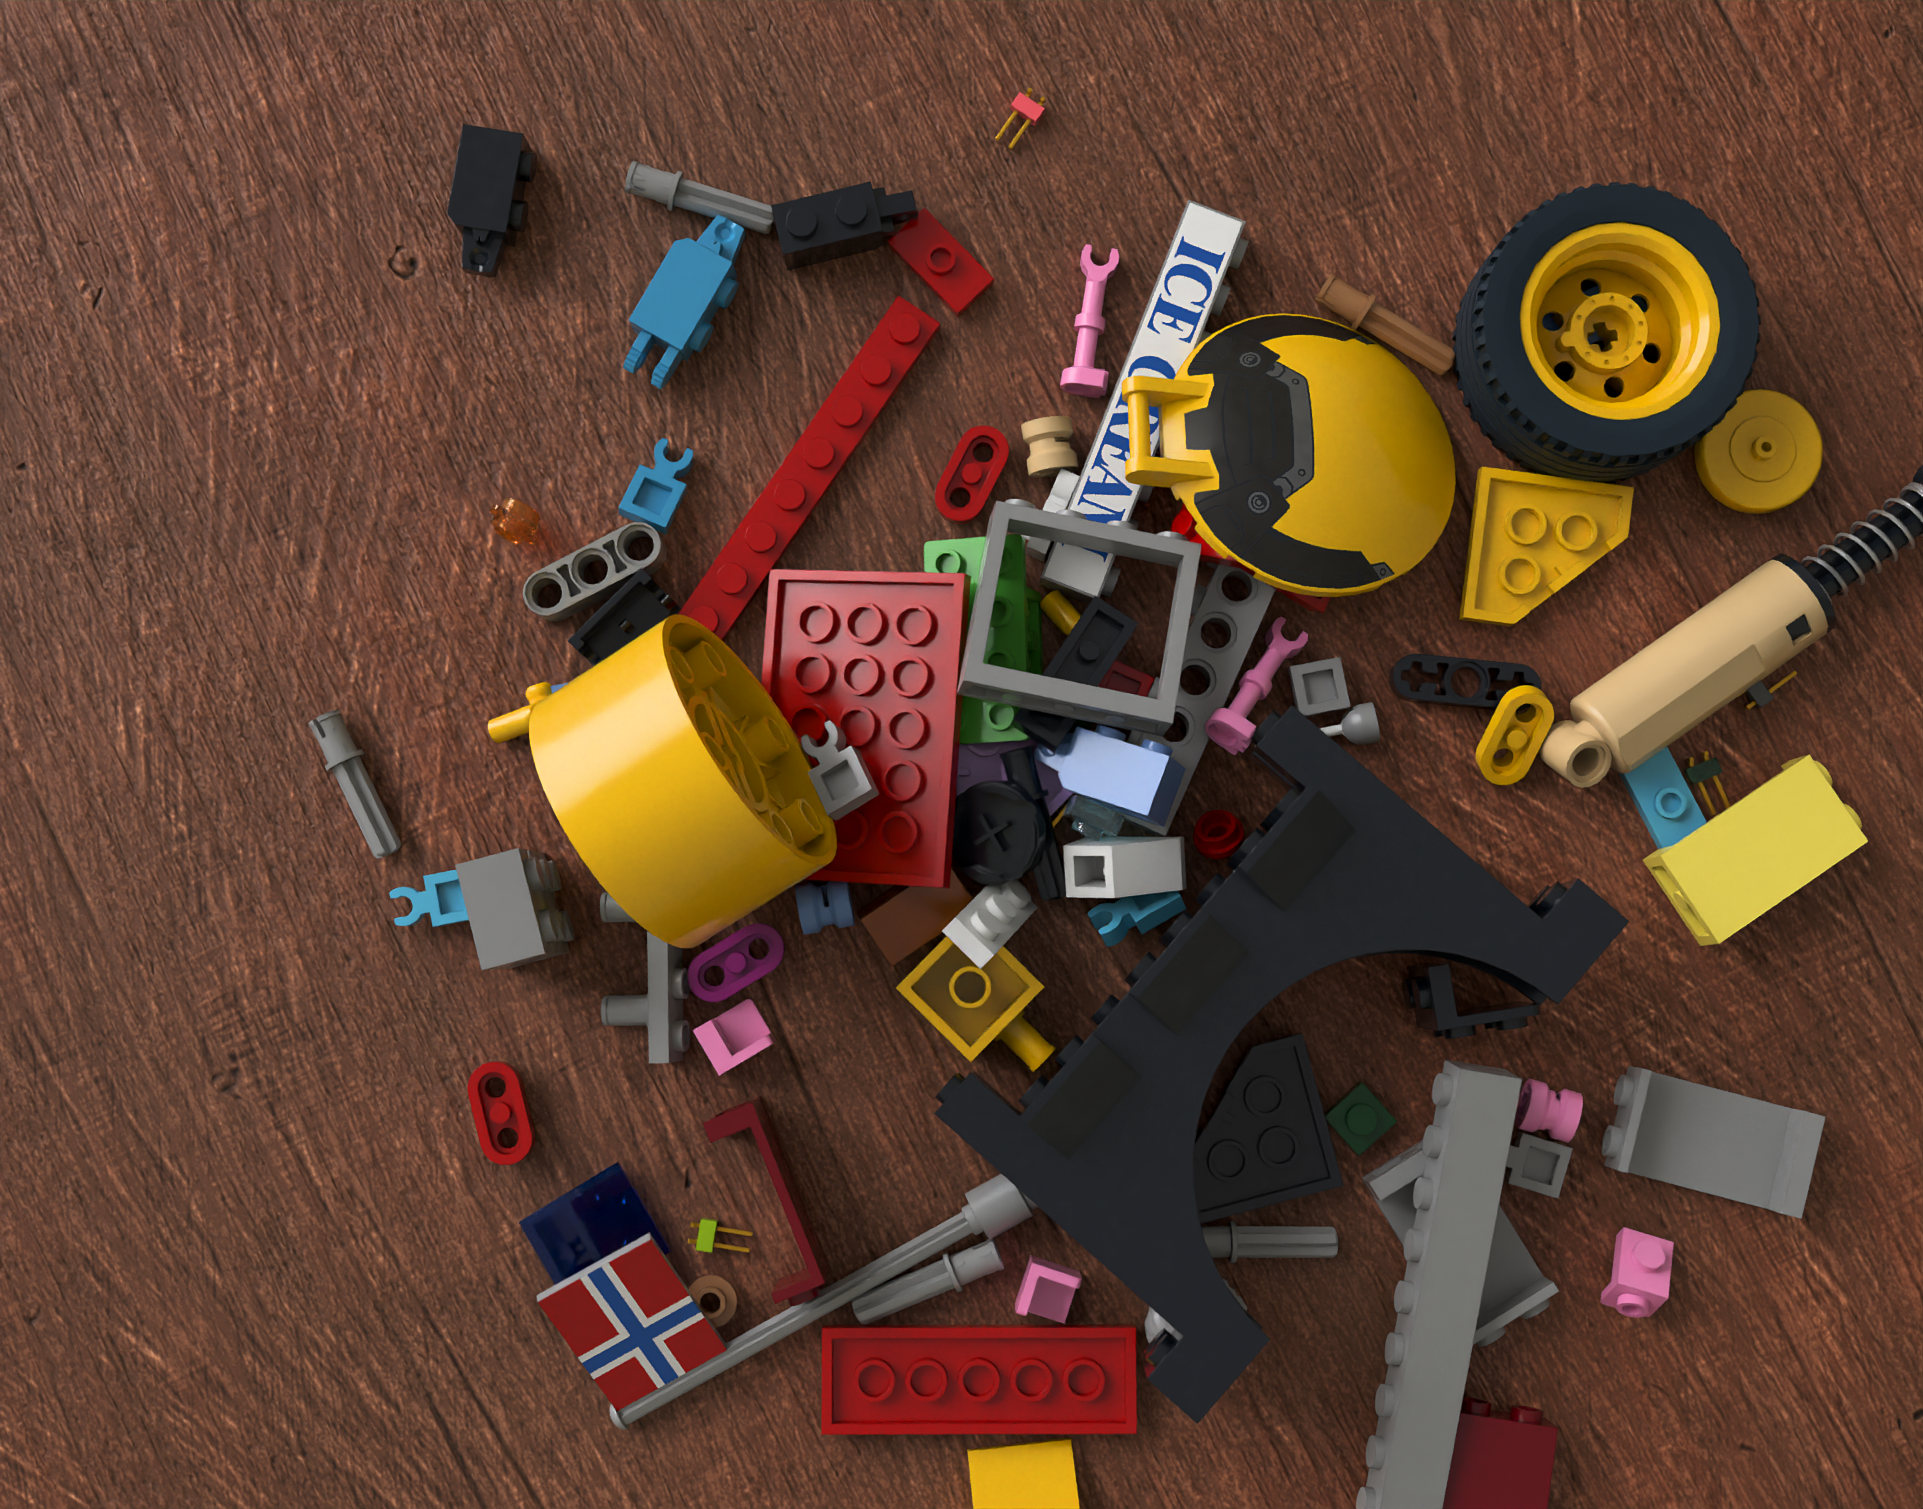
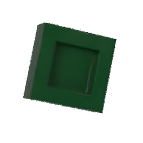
(1359, 1118)

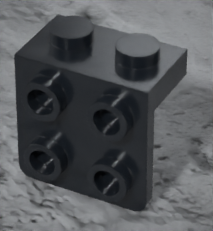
(1432, 997)

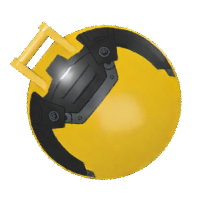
(1299, 453)

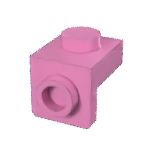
(1639, 1274)

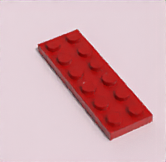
(979, 1379)

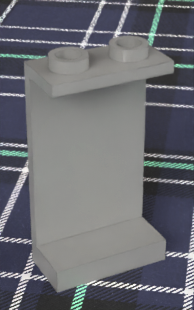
(1713, 1141)
(1512, 1278)

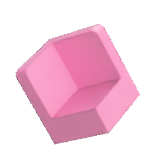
(734, 1036)
(1047, 1289)

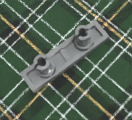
(662, 1006)

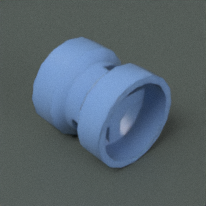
(813, 910)

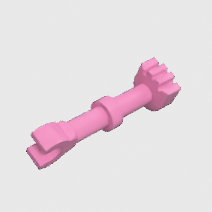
(1082, 377)
(1229, 726)

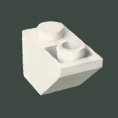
(1124, 866)

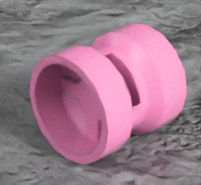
(1545, 1109)

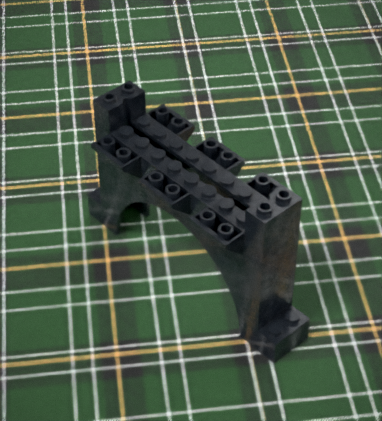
(1329, 882)

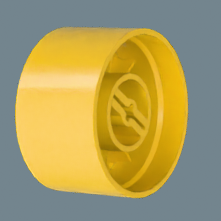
(680, 783)

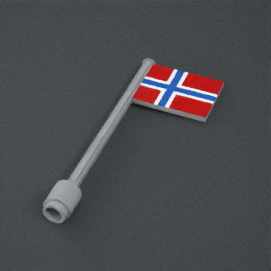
(652, 1340)

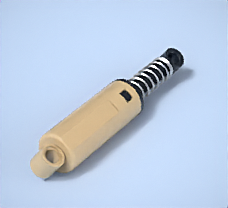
(1722, 649)

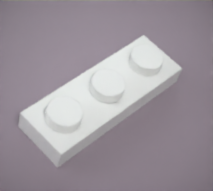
(990, 920)

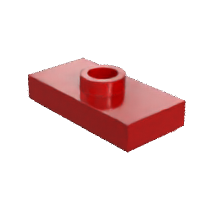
(941, 262)

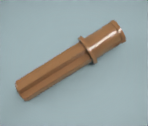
(1366, 313)

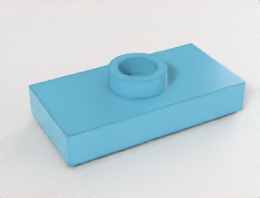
(1663, 799)

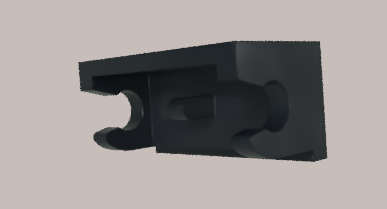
(623, 618)

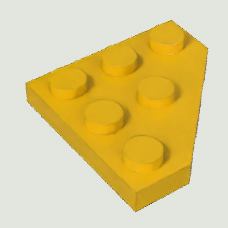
(1535, 538)

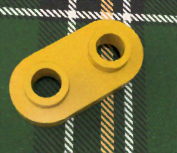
(1517, 732)

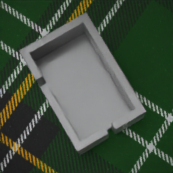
(514, 908)

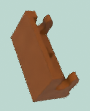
(911, 916)

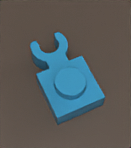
(657, 493)

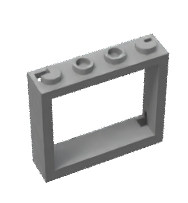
(1065, 696)

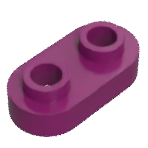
(736, 961)

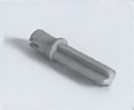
(697, 197)
(355, 783)
(1270, 1241)
(928, 1281)

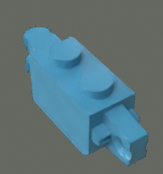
(685, 297)

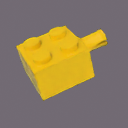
(976, 1003)

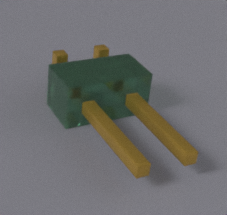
(1703, 771)

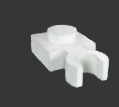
(1057, 500)

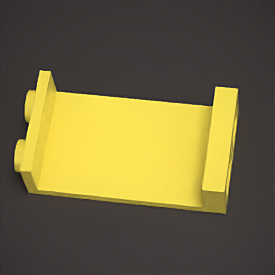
(1757, 851)

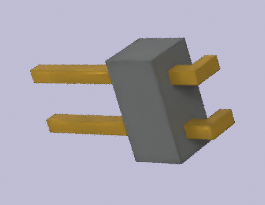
(1760, 695)

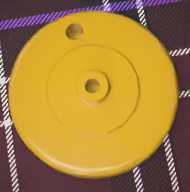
(1760, 453)

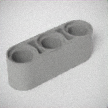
(570, 569)

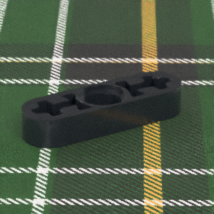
(1428, 666)

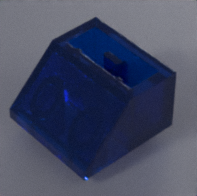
(589, 1224)

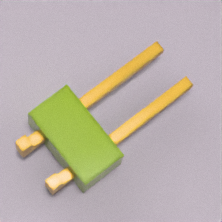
(707, 1235)

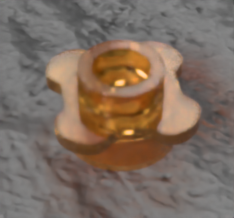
(515, 521)

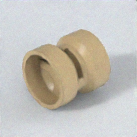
(1049, 446)

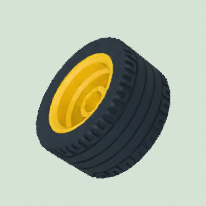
(1629, 245)

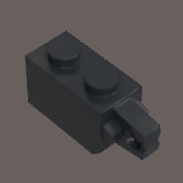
(489, 194)
(839, 223)

